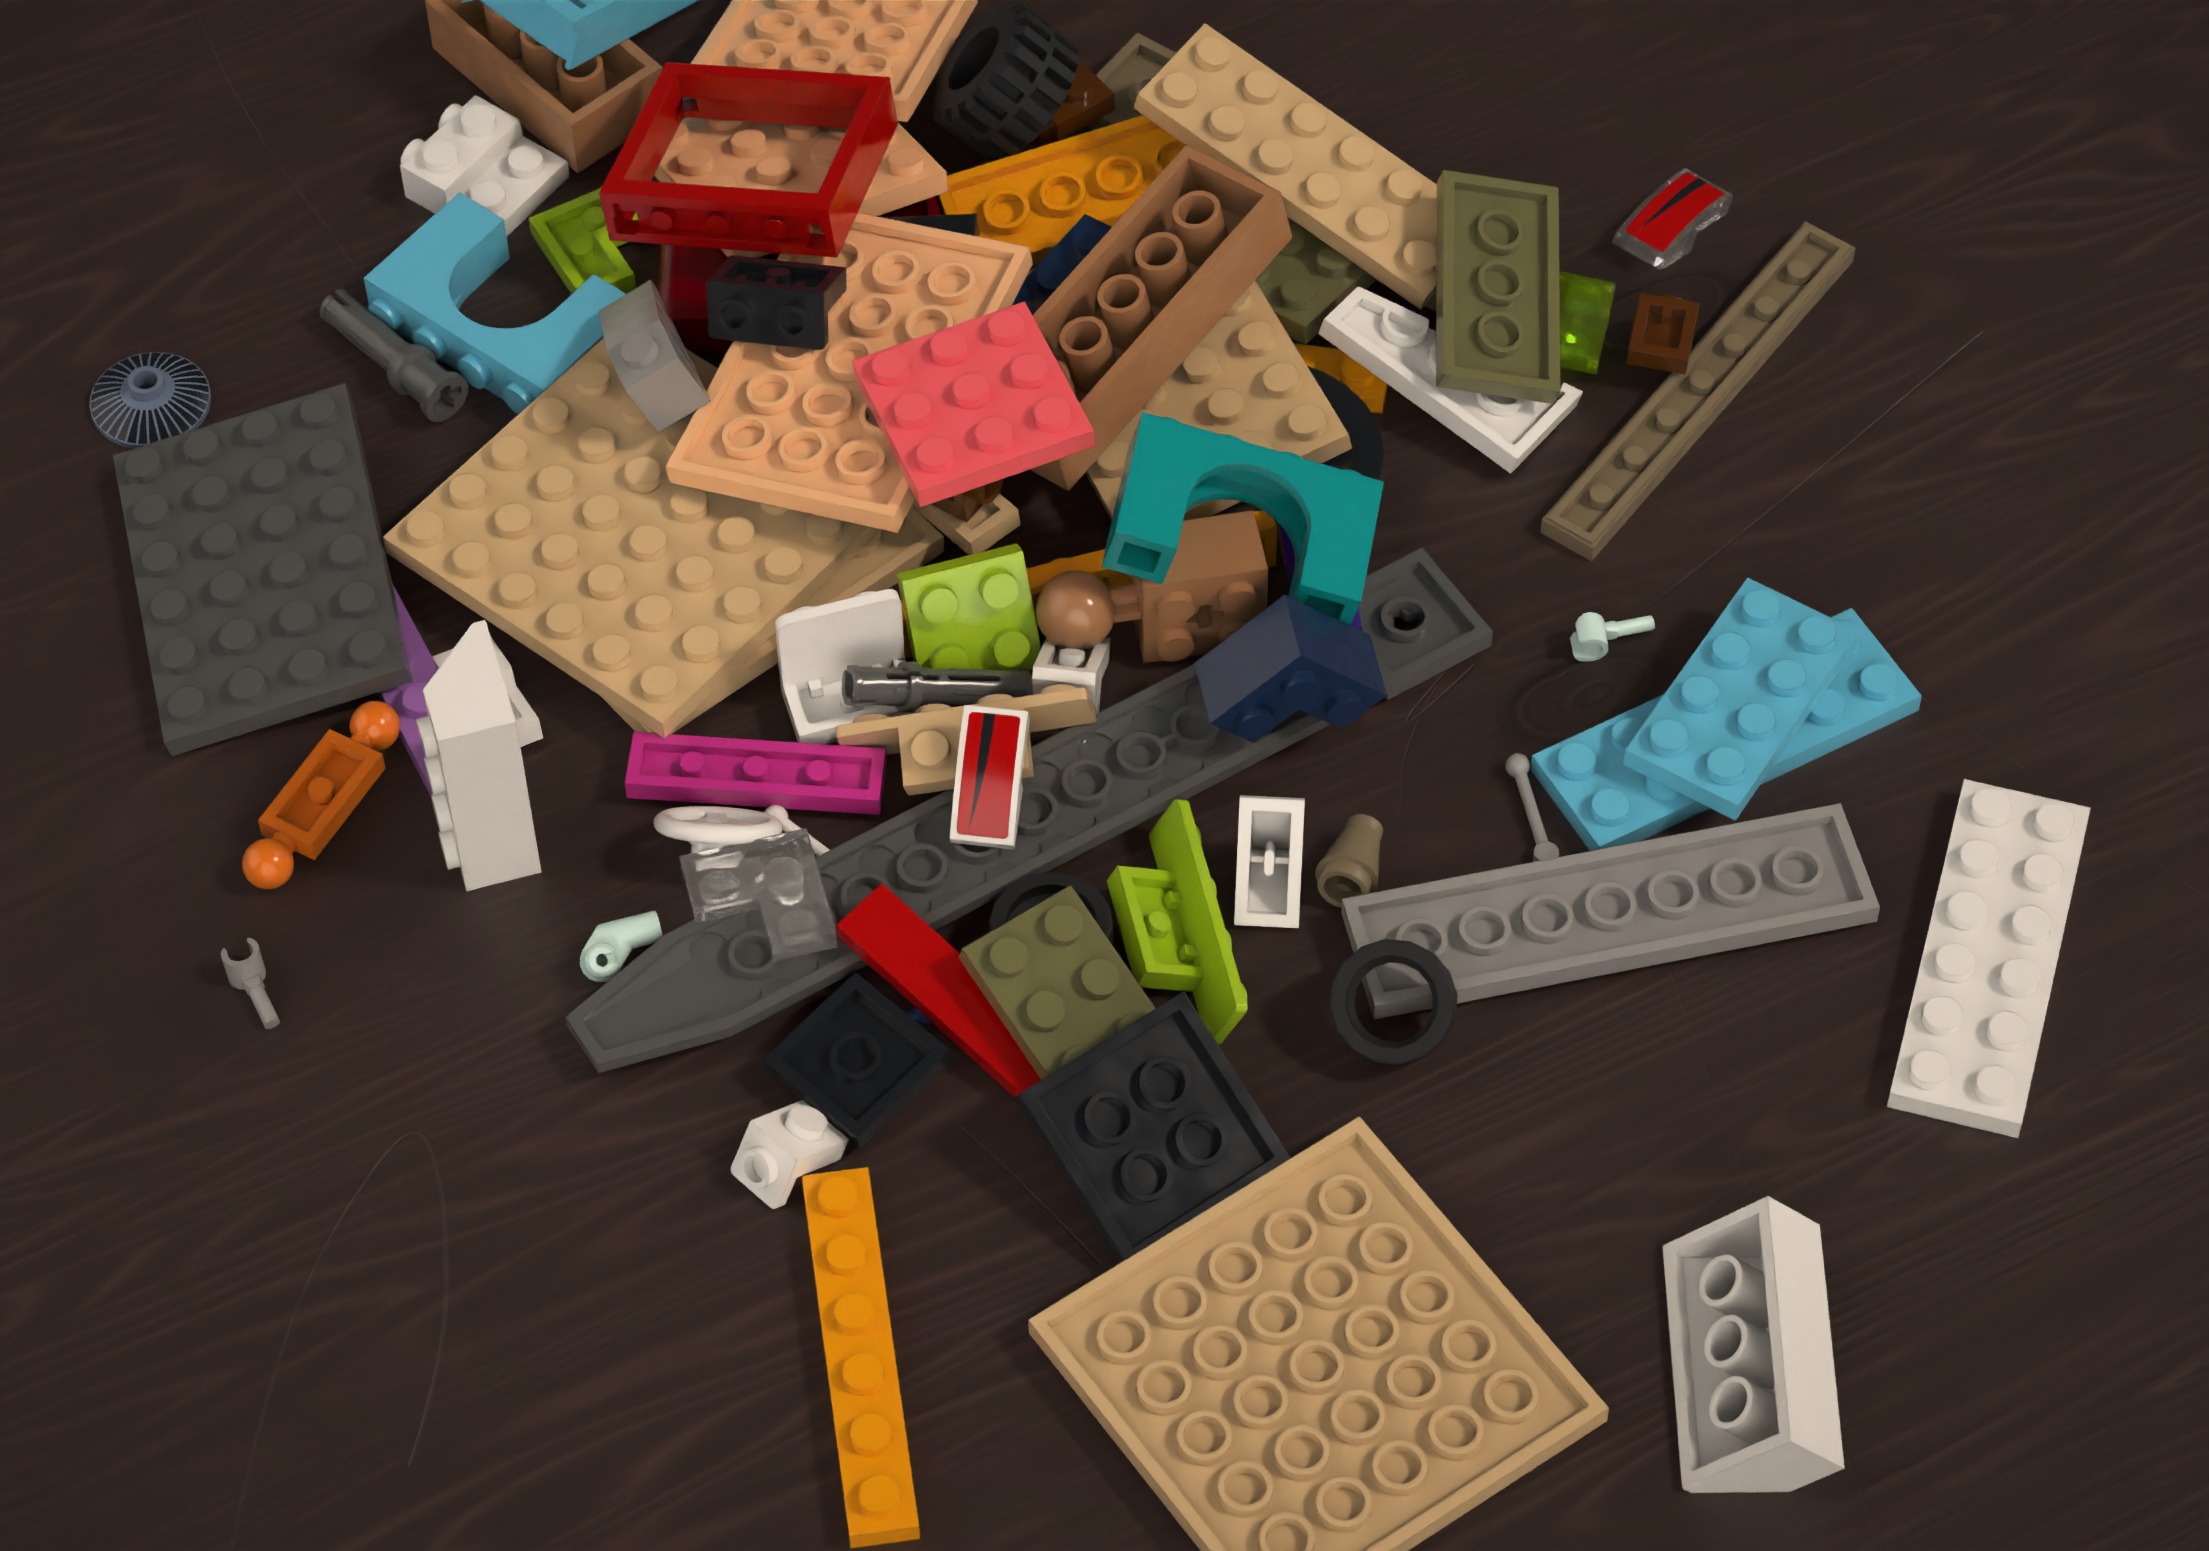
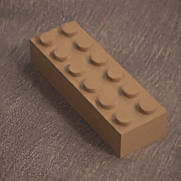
(1156, 291)

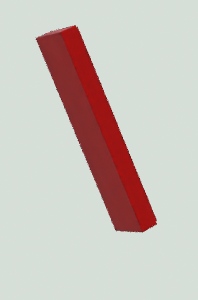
(934, 982)

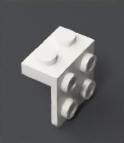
(818, 647)

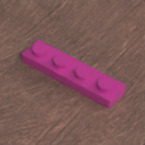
(756, 773)

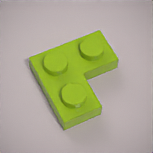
(579, 244)

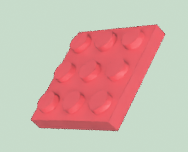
(973, 404)

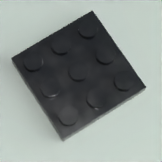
(1151, 1127)

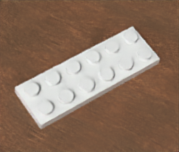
(1989, 959)

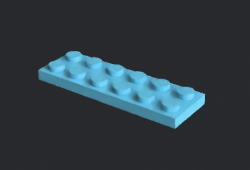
(1621, 806)

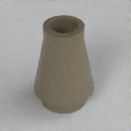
(1352, 861)

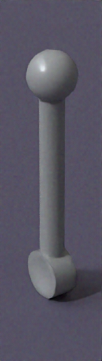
(1518, 766)

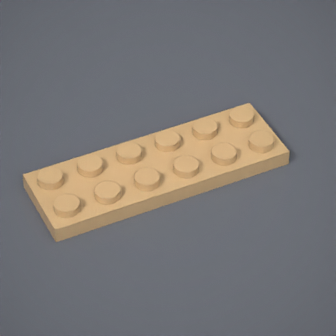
(1324, 167)

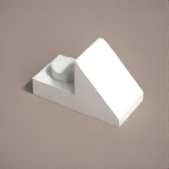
(1072, 667)

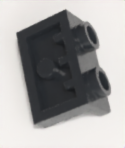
(773, 301)

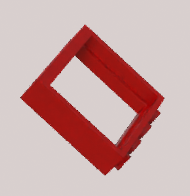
(745, 216)

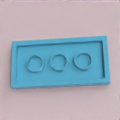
(1740, 698)

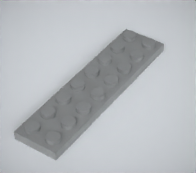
(1618, 908)

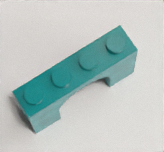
(1319, 506)

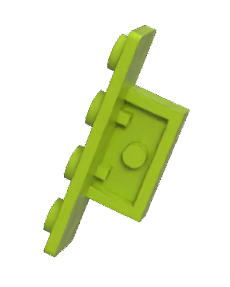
(1175, 923)

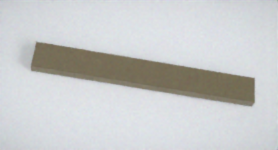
(1692, 401)

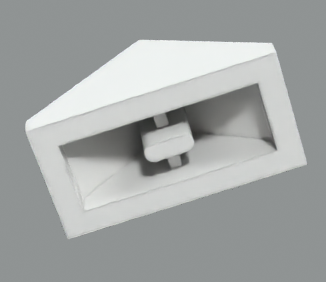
(1269, 861)

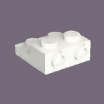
(484, 158)

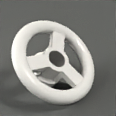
(715, 826)

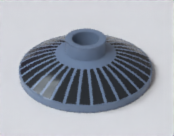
(149, 399)

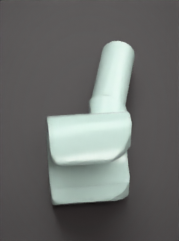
(1592, 633)

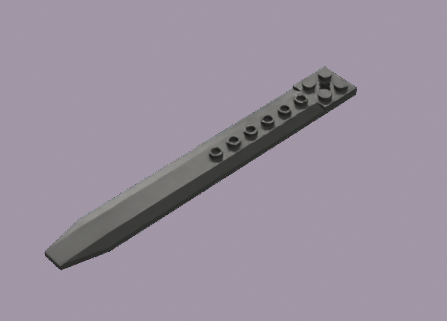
(1084, 791)

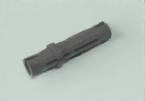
(912, 686)

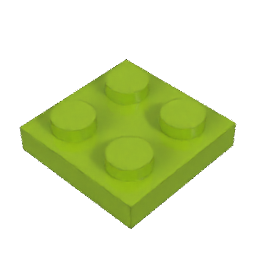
(971, 612)

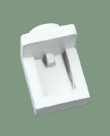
(783, 1148)

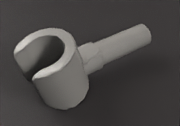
(249, 976)

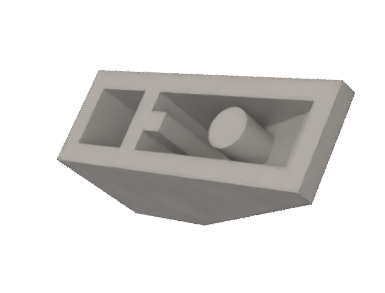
(651, 357)

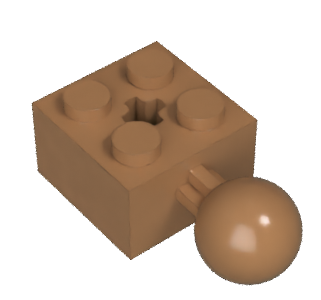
(1207, 595)

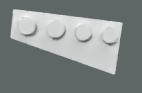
(1402, 353)

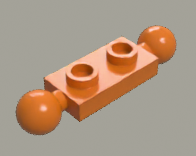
(321, 795)

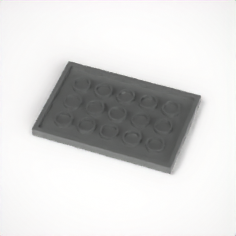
(260, 570)

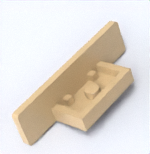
(932, 734)

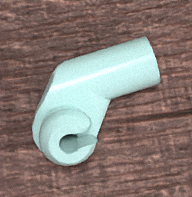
(613, 942)

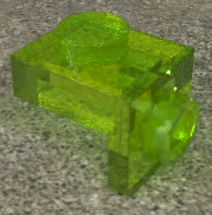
(1583, 320)

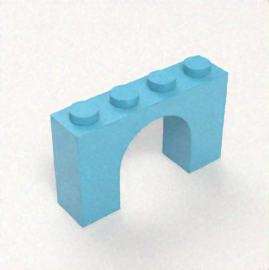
(439, 266)

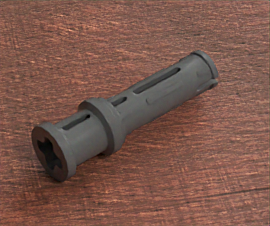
(409, 367)

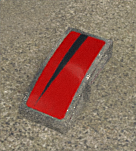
(1670, 217)

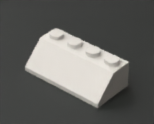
(477, 767)
(1752, 1353)

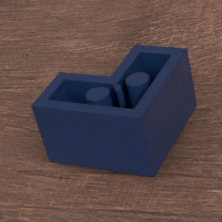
(1285, 664)

